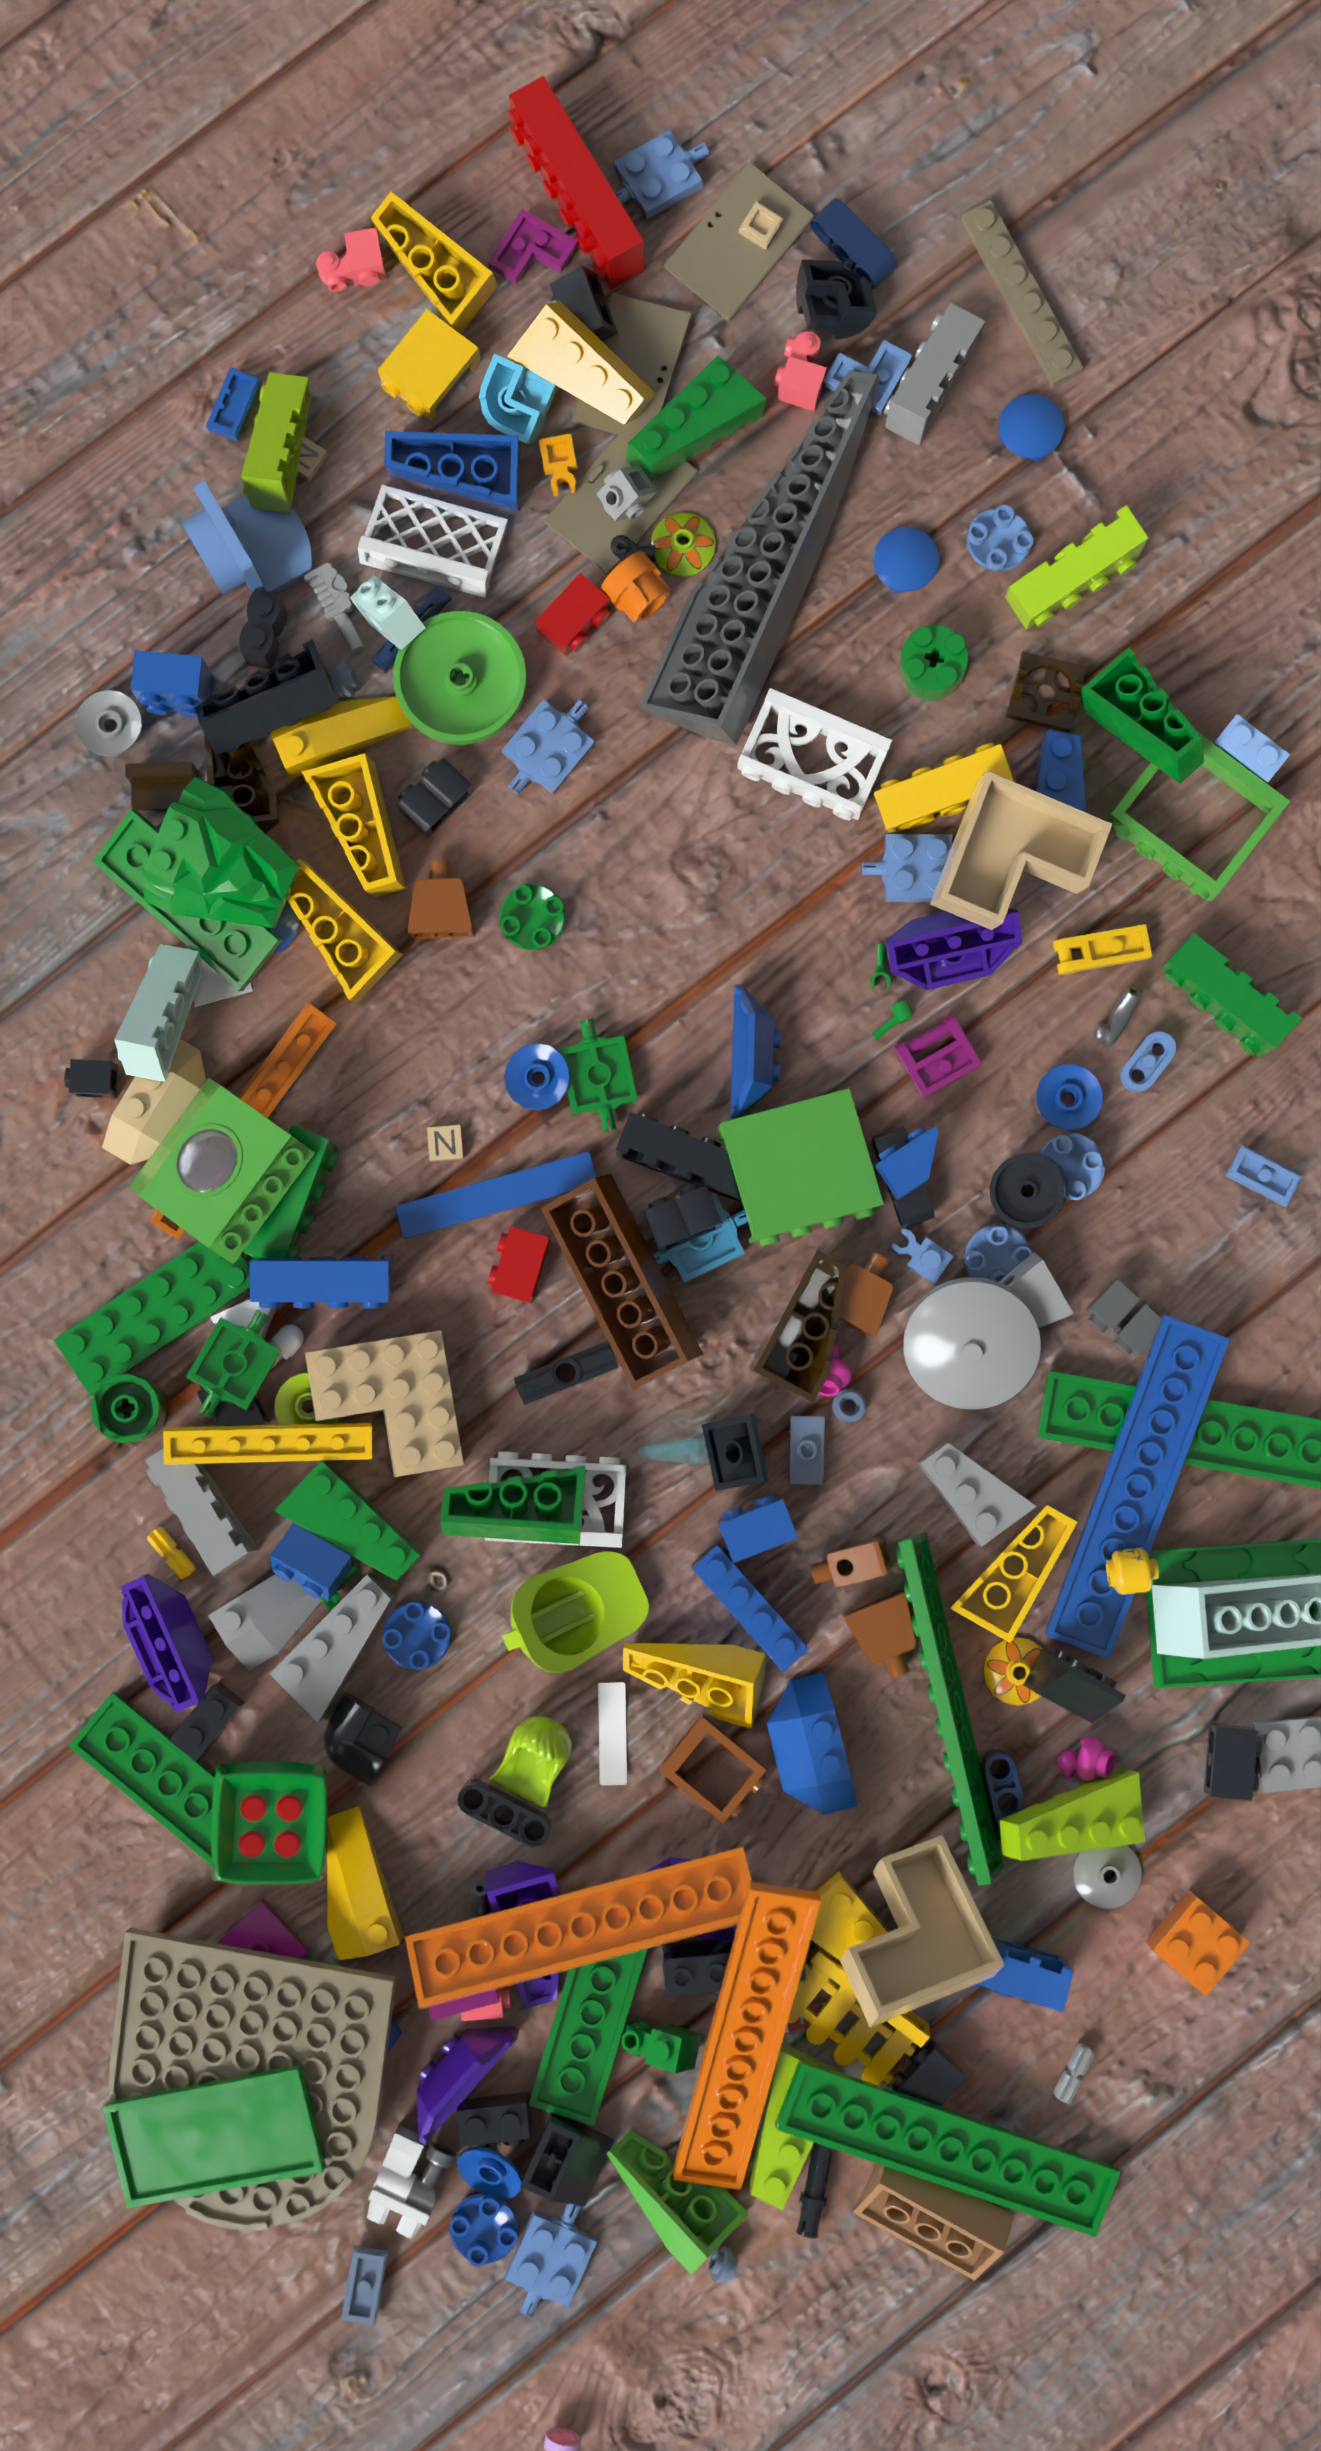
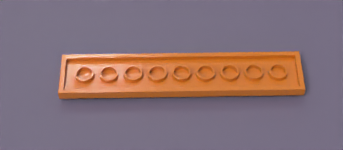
(578, 1928)
(746, 2034)

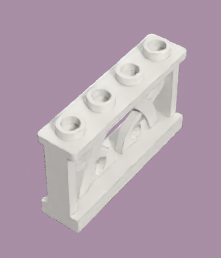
(793, 713)
(593, 1530)

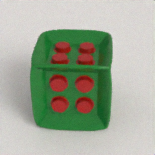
(268, 1822)

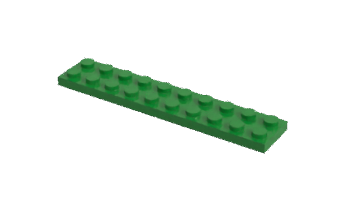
(1225, 1440)
(953, 1720)
(947, 2148)

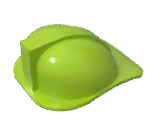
(576, 1611)

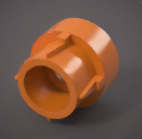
(636, 587)

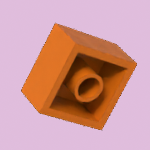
(1197, 1942)

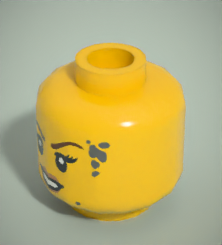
(1131, 1571)

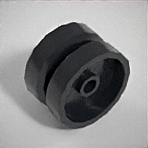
(1049, 1187)

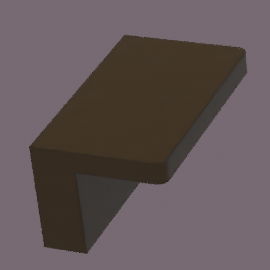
(158, 784)

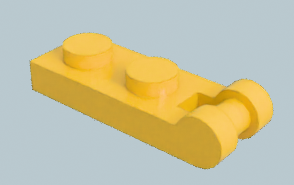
(1103, 949)

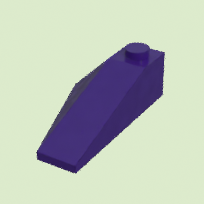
(517, 1886)

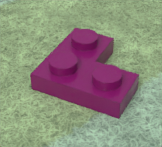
(531, 239)

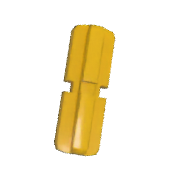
(167, 1548)

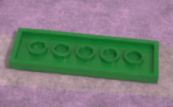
(227, 947)
(152, 1314)
(150, 1771)
(586, 2037)

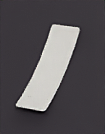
(612, 1733)

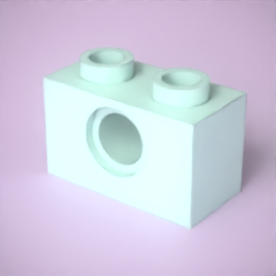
(387, 612)

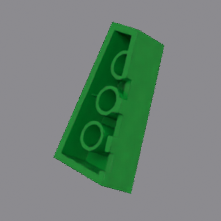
(698, 416)
(518, 1509)

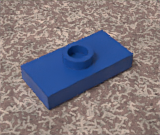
(234, 404)

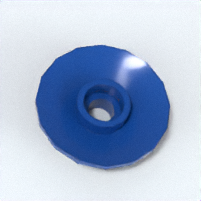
(521, 1072)
(1084, 1090)
(489, 2172)

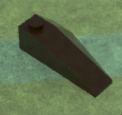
(245, 780)
(805, 1337)

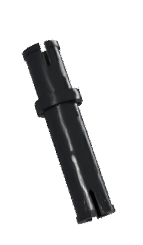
(813, 2196)

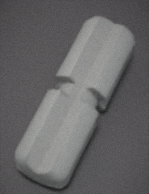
(1077, 2067)

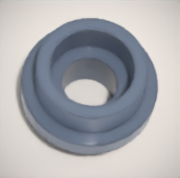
(344, 680)
(860, 1405)
(723, 2265)

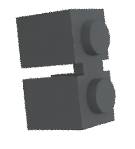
(1112, 1306)

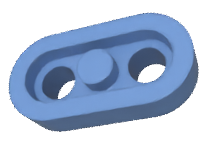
(1148, 1063)

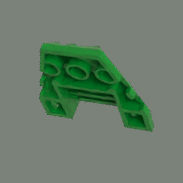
(217, 862)

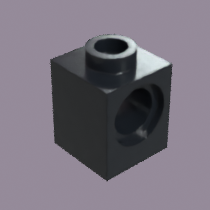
(92, 1078)

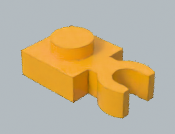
(559, 459)

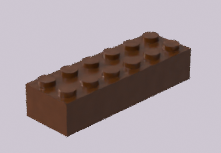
(621, 1280)

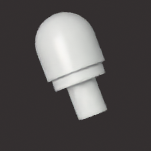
(288, 1340)

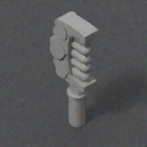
(335, 598)

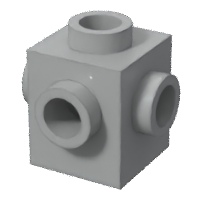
(626, 493)

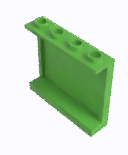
(801, 1167)

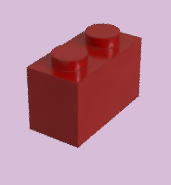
(574, 615)
(519, 1264)

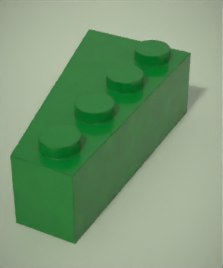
(1141, 715)
(1229, 997)
(292, 1214)
(347, 1519)

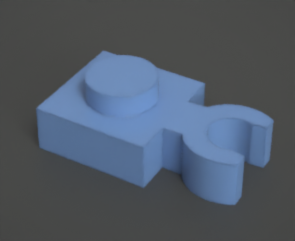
(926, 1258)

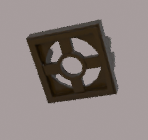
(1072, 672)

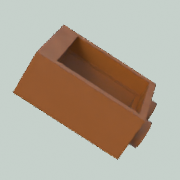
(685, 1747)

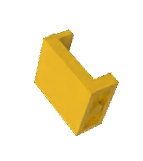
(427, 364)

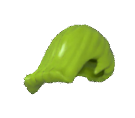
(534, 1759)

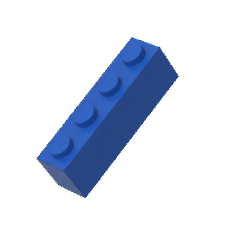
(750, 1607)

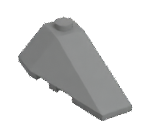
(263, 1619)

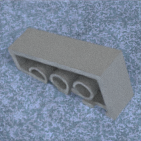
(933, 373)
(203, 1513)
(326, 1656)

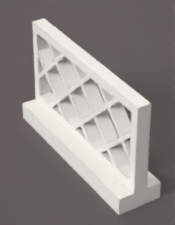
(418, 562)

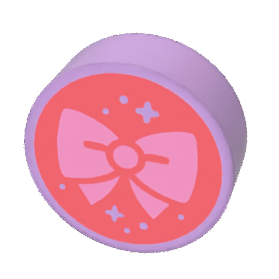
(561, 2440)

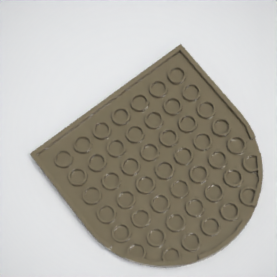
(226, 2012)

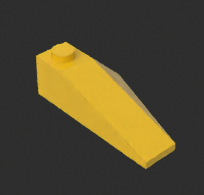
(338, 732)
(358, 1898)

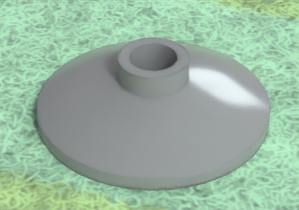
(99, 711)
(1089, 1873)

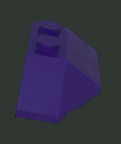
(950, 949)
(166, 1641)
(457, 2073)

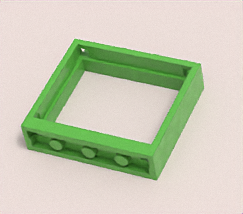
(1175, 864)

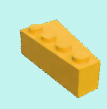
(358, 816)

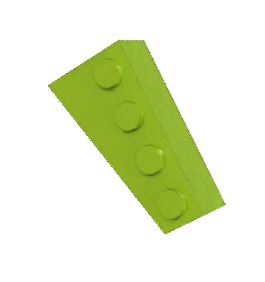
(277, 442)
(1078, 570)
(1081, 1820)
(779, 2154)

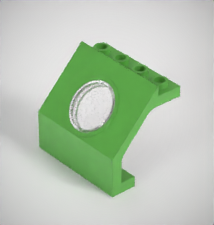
(221, 1170)

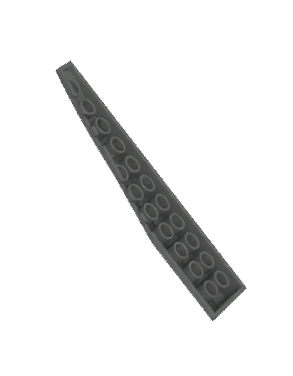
(753, 590)

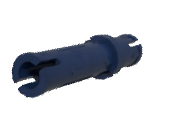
(437, 600)

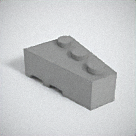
(973, 1494)

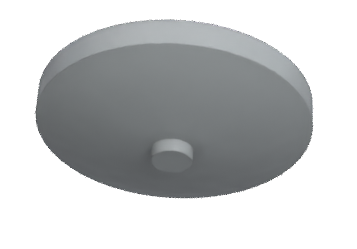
(972, 1343)

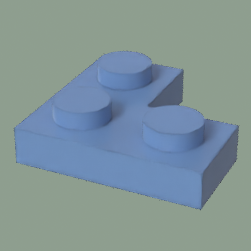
(888, 363)

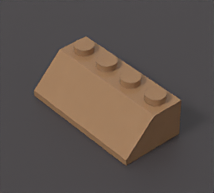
(936, 2219)

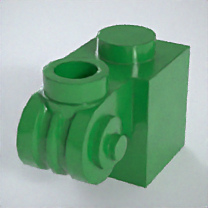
(664, 2046)

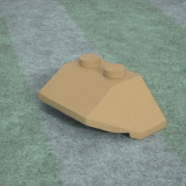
(154, 1107)

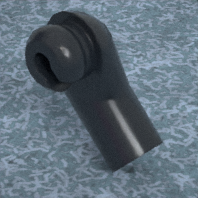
(624, 547)

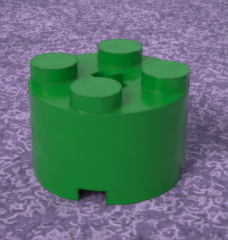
(937, 644)
(117, 1393)

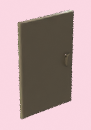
(723, 263)
(646, 342)
(590, 528)

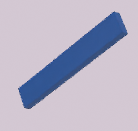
(494, 1195)

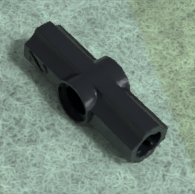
(544, 1380)

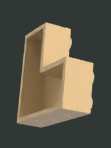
(1014, 832)
(403, 1379)
(938, 1937)

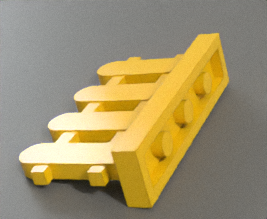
(907, 2029)

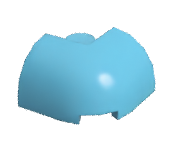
(515, 399)

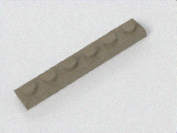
(1021, 293)

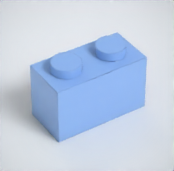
(1251, 748)

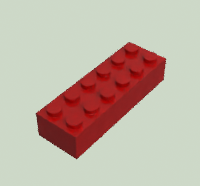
(575, 183)

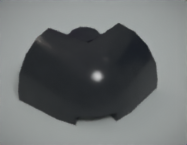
(834, 298)
(359, 1738)

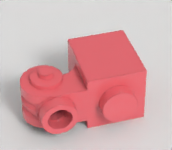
(360, 265)
(801, 379)

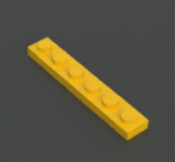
(267, 1443)

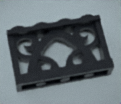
(697, 1966)

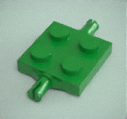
(599, 1075)
(233, 1363)

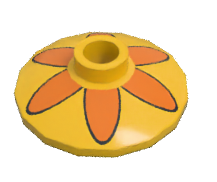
(999, 1670)

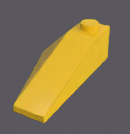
(716, 1676)

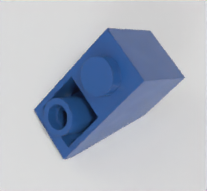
(910, 1165)

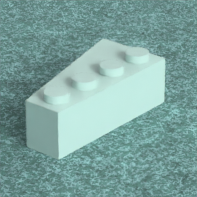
(159, 1013)

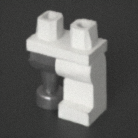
(401, 2189)

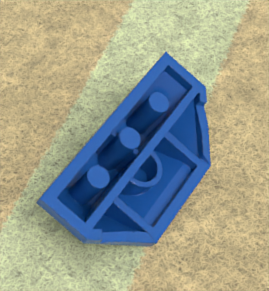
(751, 1053)
(811, 1746)

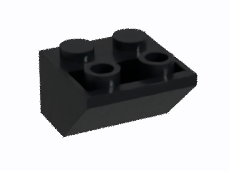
(1073, 1685)
(566, 2161)

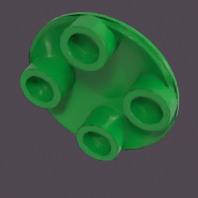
(532, 917)

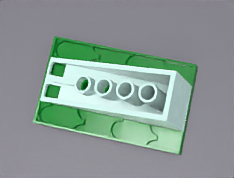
(1236, 1613)

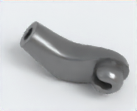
(1118, 1017)
(477, 1901)

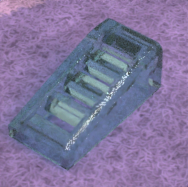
(684, 1451)

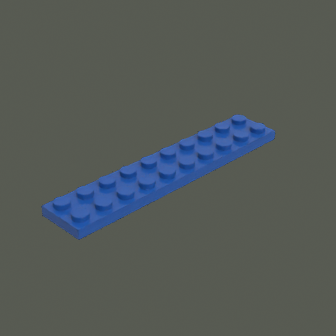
(1137, 1481)

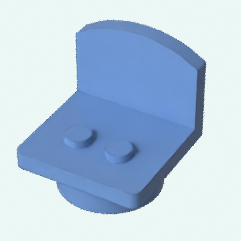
(249, 544)

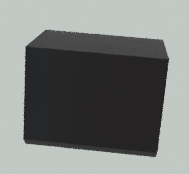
(735, 1452)

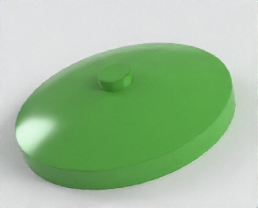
(460, 678)

